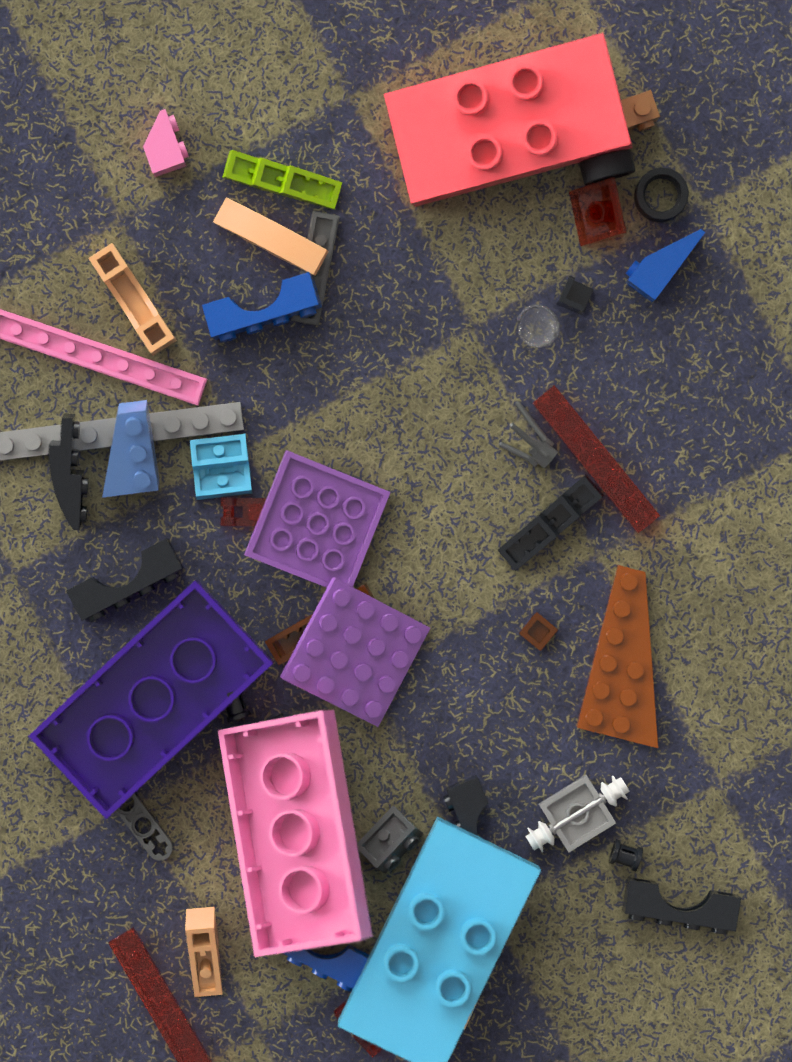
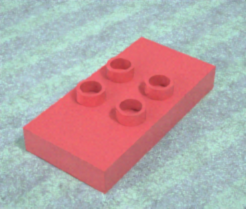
(508, 120)

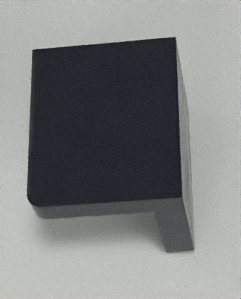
(575, 296)

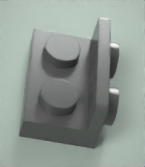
(389, 840)

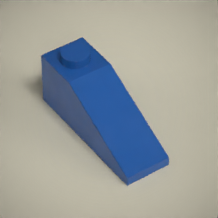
(658, 268)

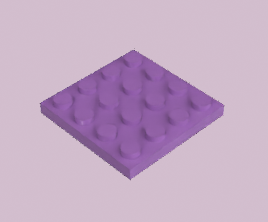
(316, 522)
(355, 652)

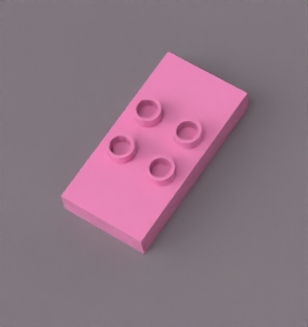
(294, 833)

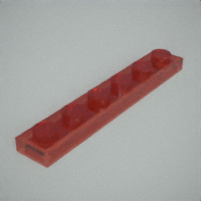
(596, 459)
(158, 998)

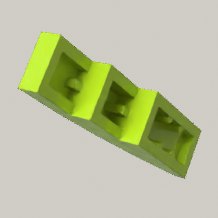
(282, 179)

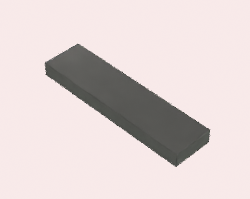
(323, 233)

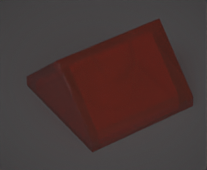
(598, 212)

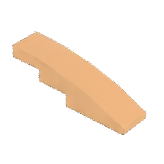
(270, 236)

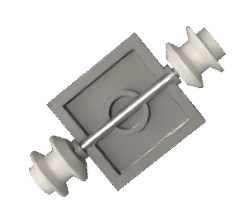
(577, 813)

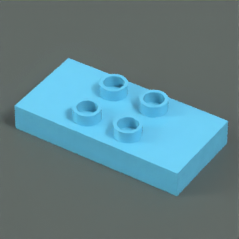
(438, 945)

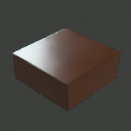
(538, 631)

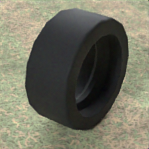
(607, 166)
(682, 198)

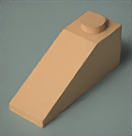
(203, 951)

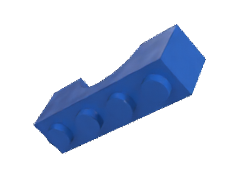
(296, 297)
(341, 966)

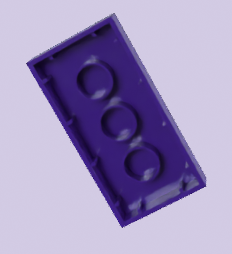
(151, 699)

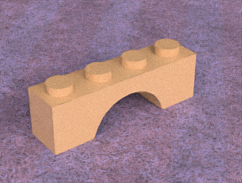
(132, 299)

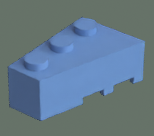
(132, 454)

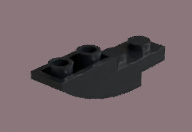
(68, 482)

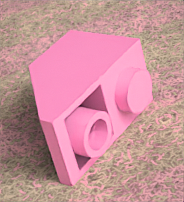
(162, 146)

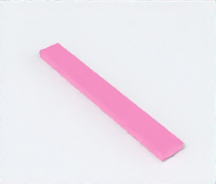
(101, 358)

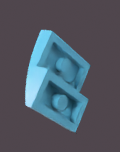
(221, 466)

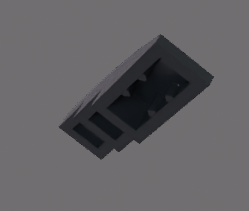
(550, 522)

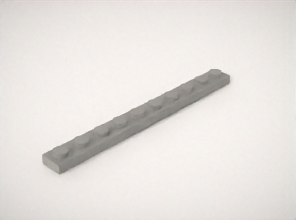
(99, 433)

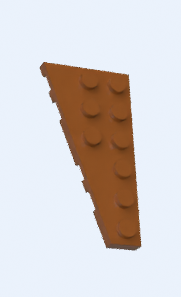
(620, 682)

